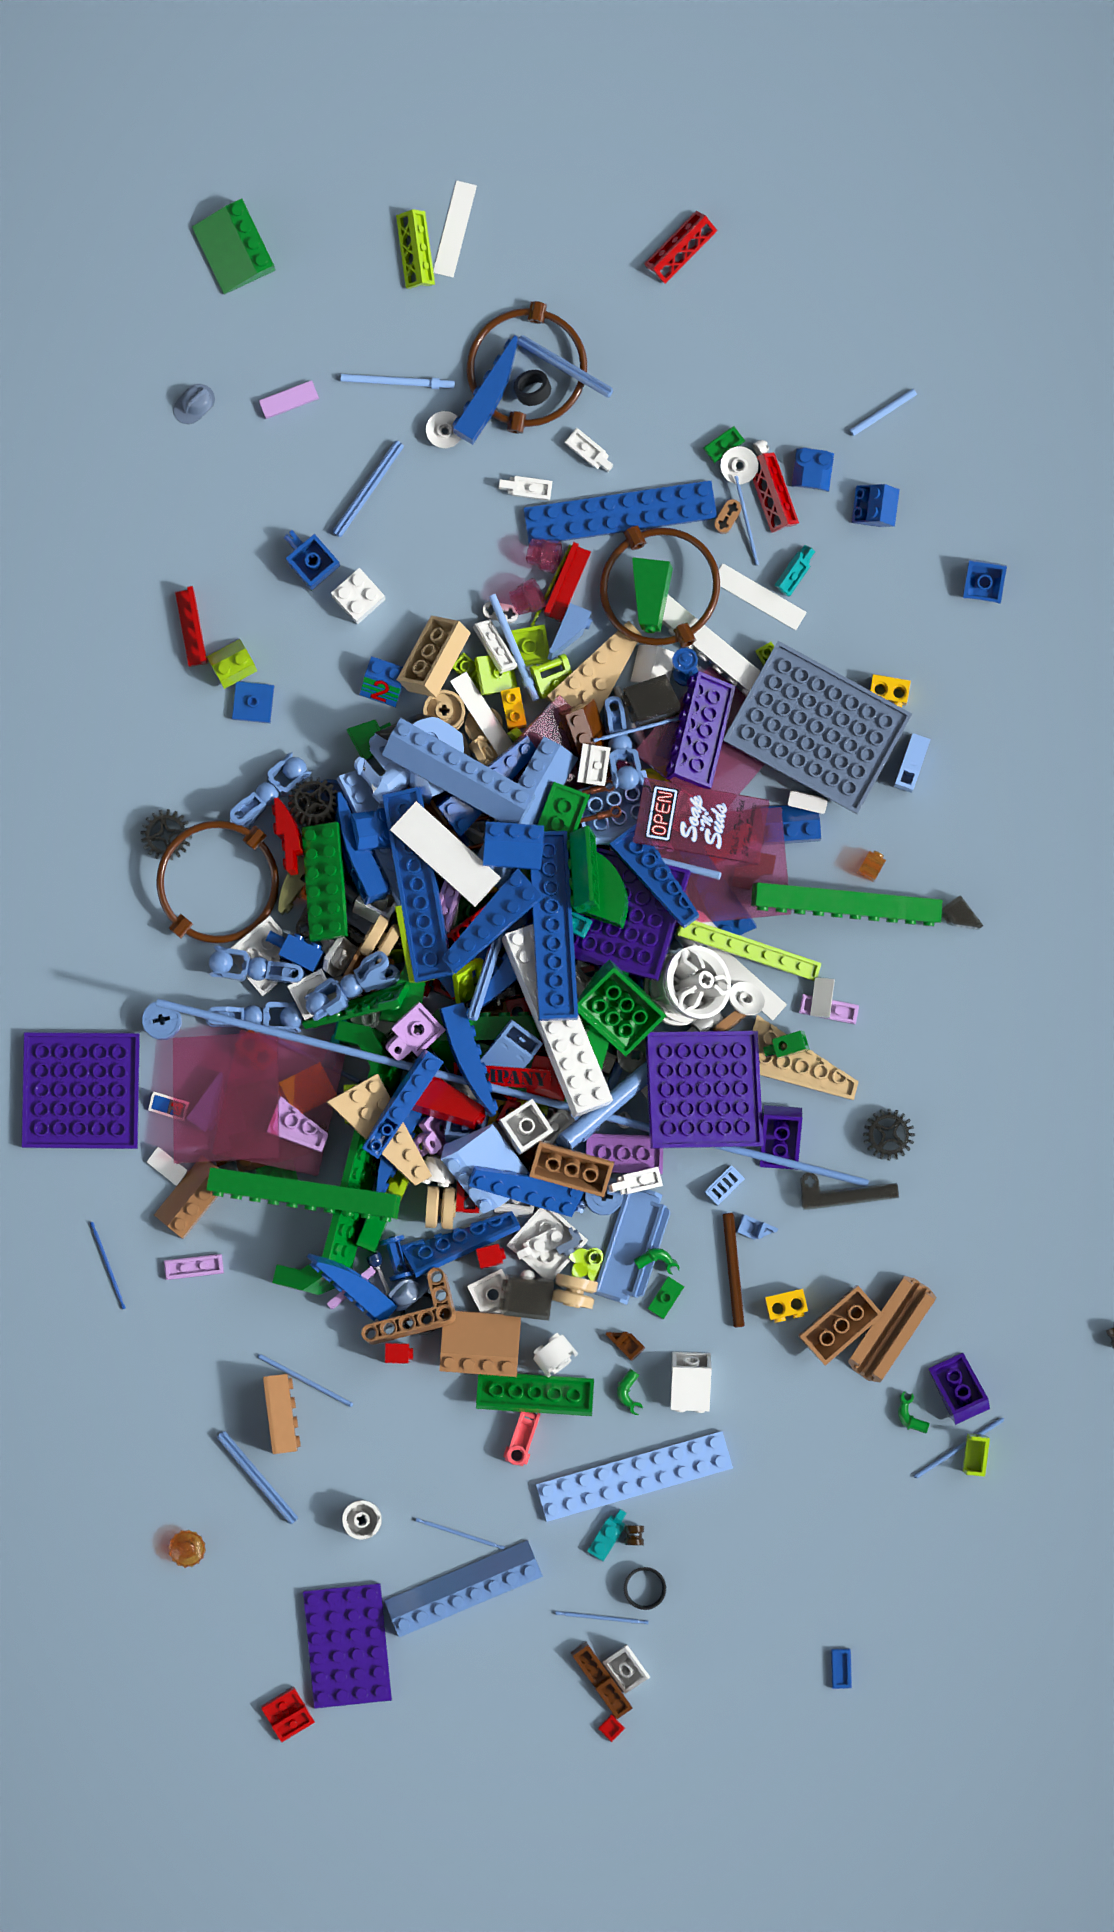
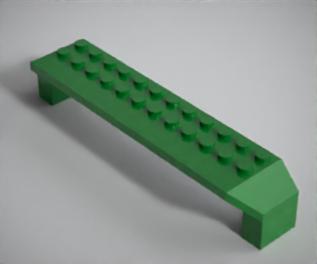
(345, 1230)

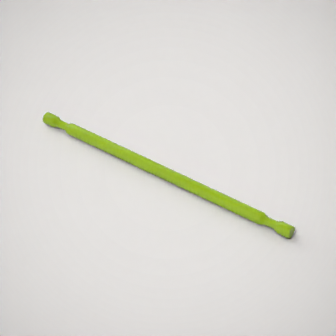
(552, 583)

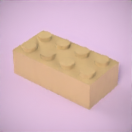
(433, 656)

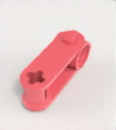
(522, 1438)

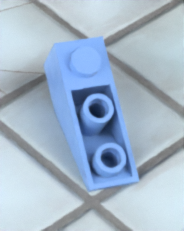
(912, 763)

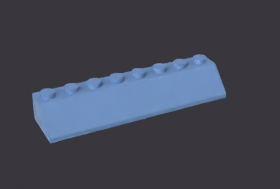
(548, 765)
(457, 773)
(463, 1588)

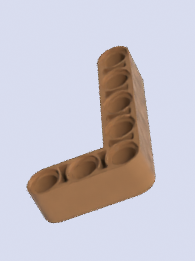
(417, 1317)

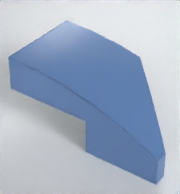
(753, 1228)

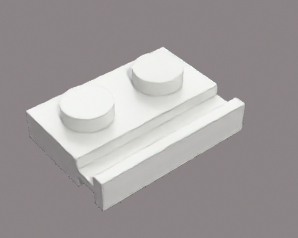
(593, 764)

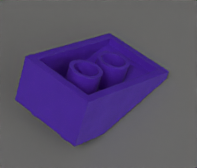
(781, 1133)
(959, 1388)

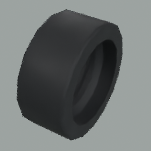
(536, 397)

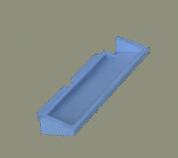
(637, 1228)

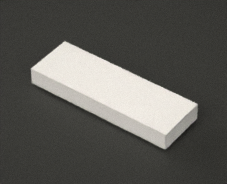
(495, 646)

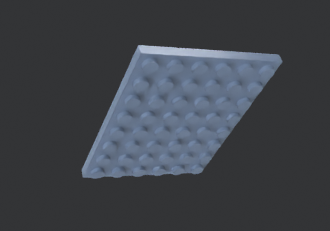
(817, 727)

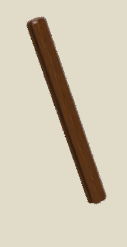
(733, 1270)

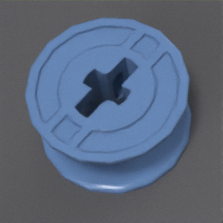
(159, 1031)
(606, 1207)

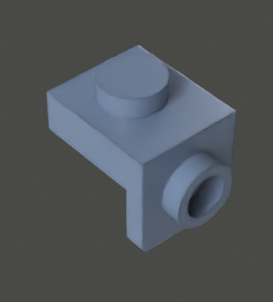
(568, 1247)

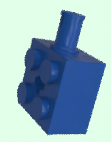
(305, 551)
(297, 951)

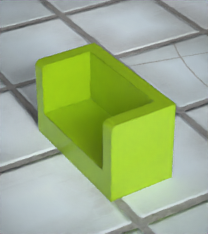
(976, 1455)

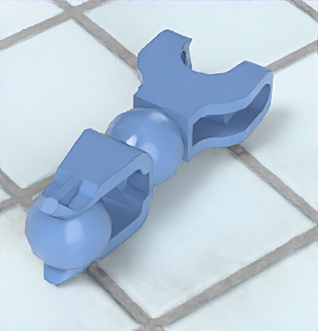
(621, 748)
(254, 805)
(255, 968)
(366, 977)
(289, 1016)

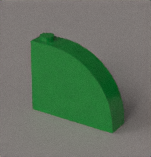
(611, 893)

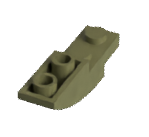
(291, 888)

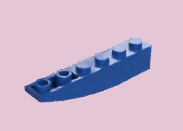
(486, 396)
(360, 864)
(501, 977)
(466, 1054)
(402, 1102)
(386, 1168)
(356, 1287)

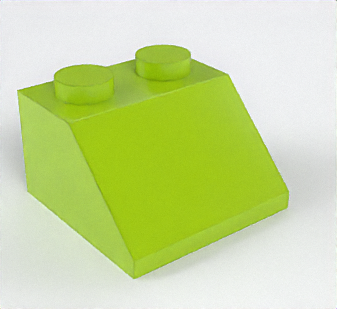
(232, 663)

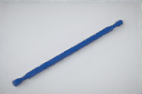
(107, 1265)

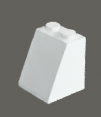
(691, 1381)

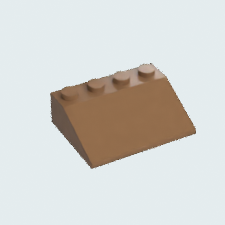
(480, 1344)

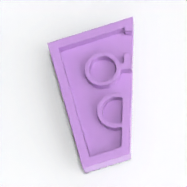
(299, 1129)

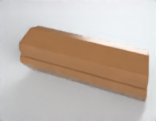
(893, 1330)

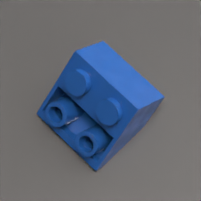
(875, 505)

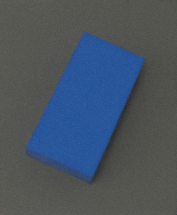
(841, 1668)

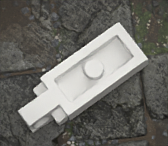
(588, 450)
(527, 487)
(637, 1181)
(543, 1243)

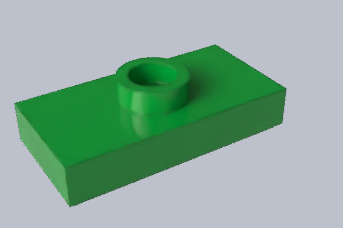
(720, 445)
(666, 1297)

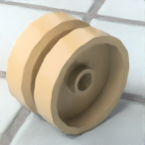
(447, 701)
(380, 938)
(441, 1208)
(574, 1291)

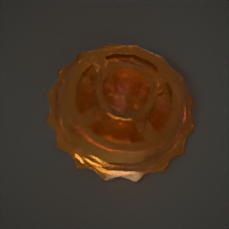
(187, 1548)

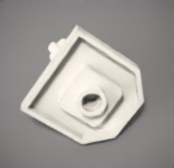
(338, 955)

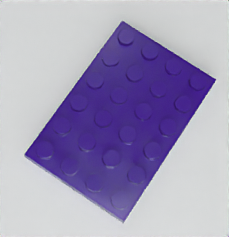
(347, 1645)

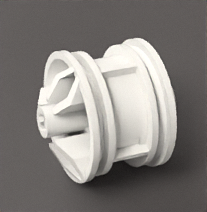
(690, 985)

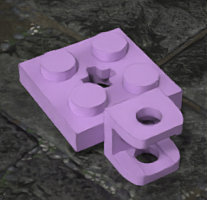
(407, 1039)
(432, 1138)

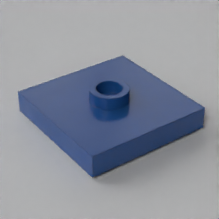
(253, 702)

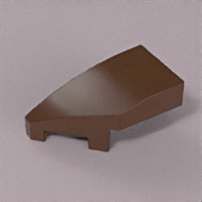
(626, 1343)

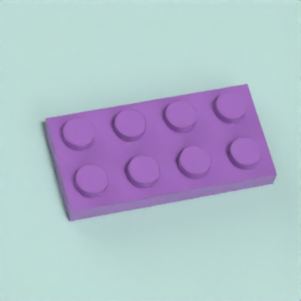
(627, 1152)

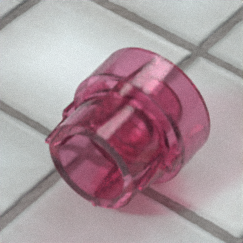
(544, 554)
(528, 597)

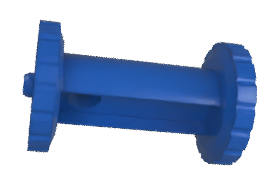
(684, 664)
(396, 1257)

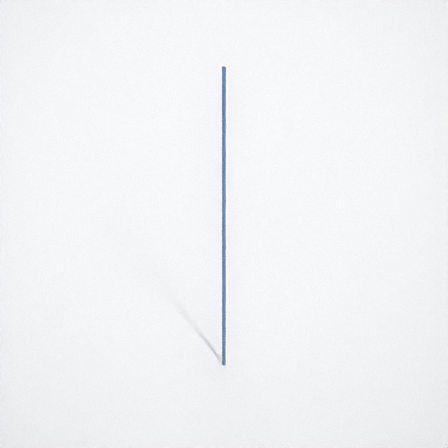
(496, 1088)

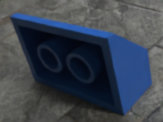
(800, 825)
(513, 845)

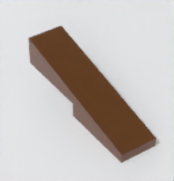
(601, 1680)

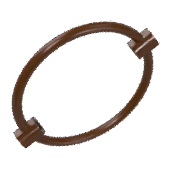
(536, 314)
(636, 540)
(254, 839)

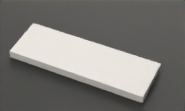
(445, 854)

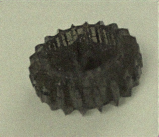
(300, 792)
(157, 836)
(896, 1140)

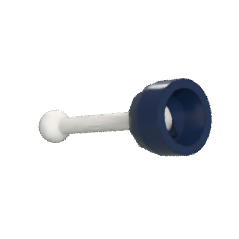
(375, 1261)

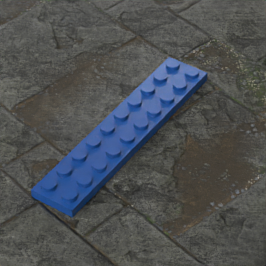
(621, 511)
(418, 895)
(554, 932)

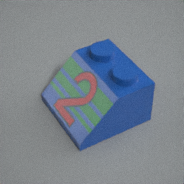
(381, 682)

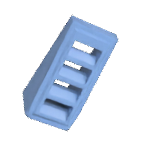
(713, 1197)

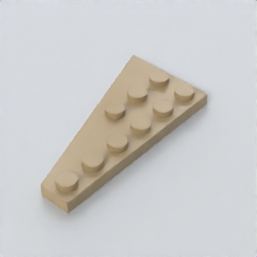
(598, 673)
(801, 1069)
(362, 1108)

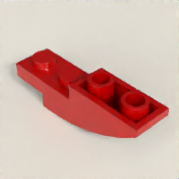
(289, 833)

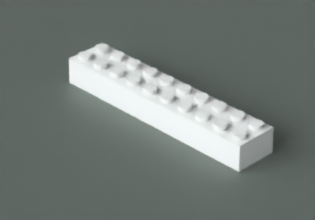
(563, 1039)

